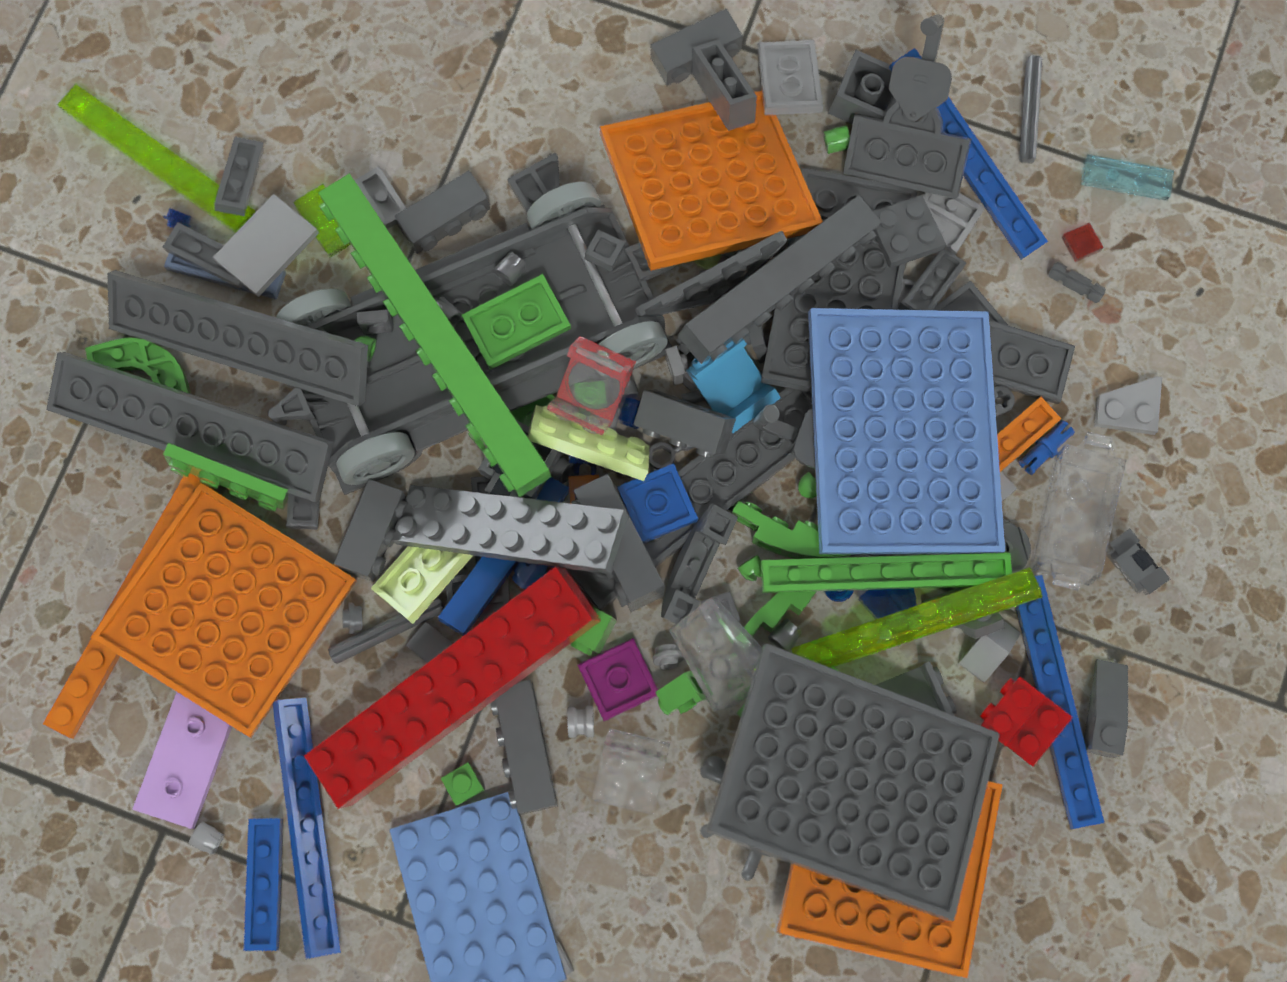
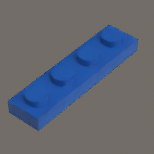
(263, 884)

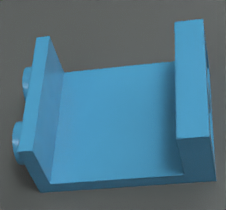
(733, 384)

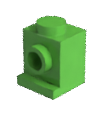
(680, 694)

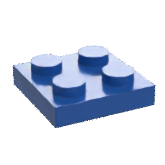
(657, 503)

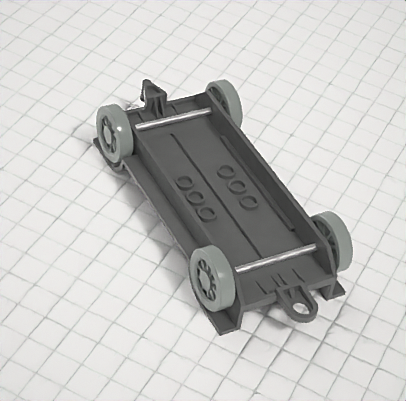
(403, 402)

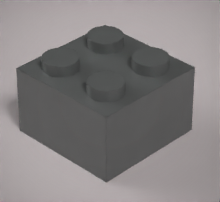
(863, 89)

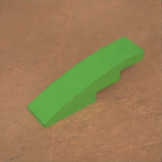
(776, 608)

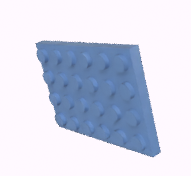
(477, 896)

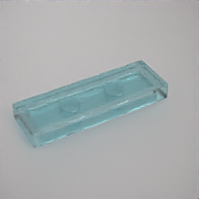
(1127, 177)

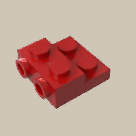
(1025, 720)

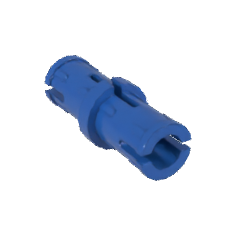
(1046, 447)

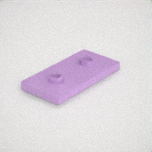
(183, 764)

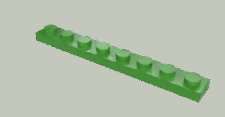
(883, 572)

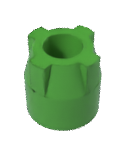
(837, 139)

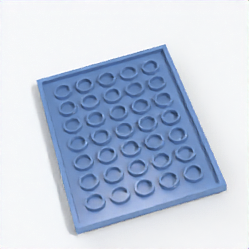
(905, 432)

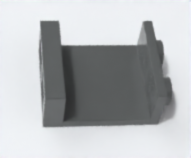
(923, 686)

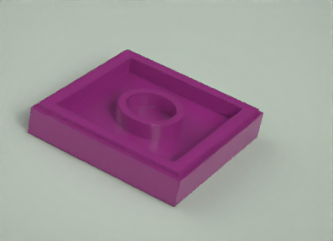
(618, 679)

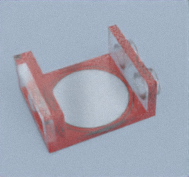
(592, 386)

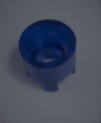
(629, 412)

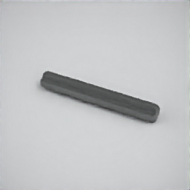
(1031, 108)
(380, 633)

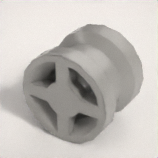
(580, 721)

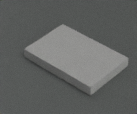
(789, 77)
(265, 245)

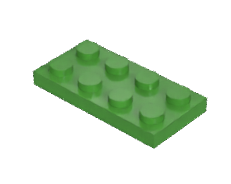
(215, 474)

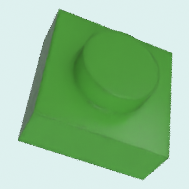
(462, 784)

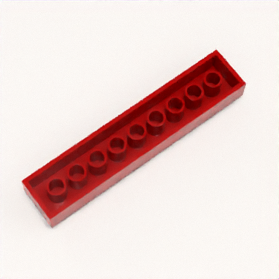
(452, 687)

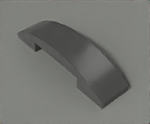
(694, 561)

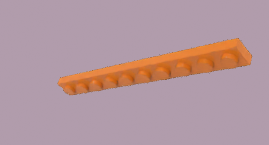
(97, 660)

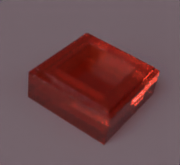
(1082, 242)

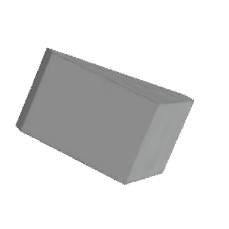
(989, 652)

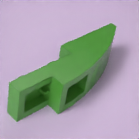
(778, 538)

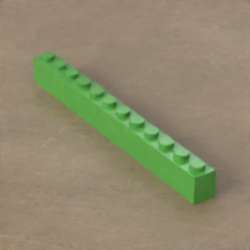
(435, 336)

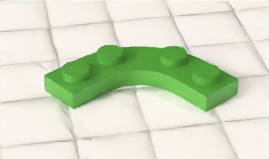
(142, 356)

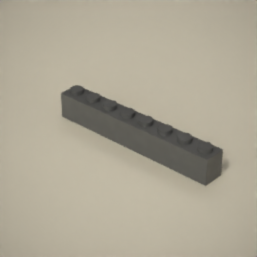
(778, 280)

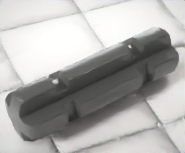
(1077, 282)

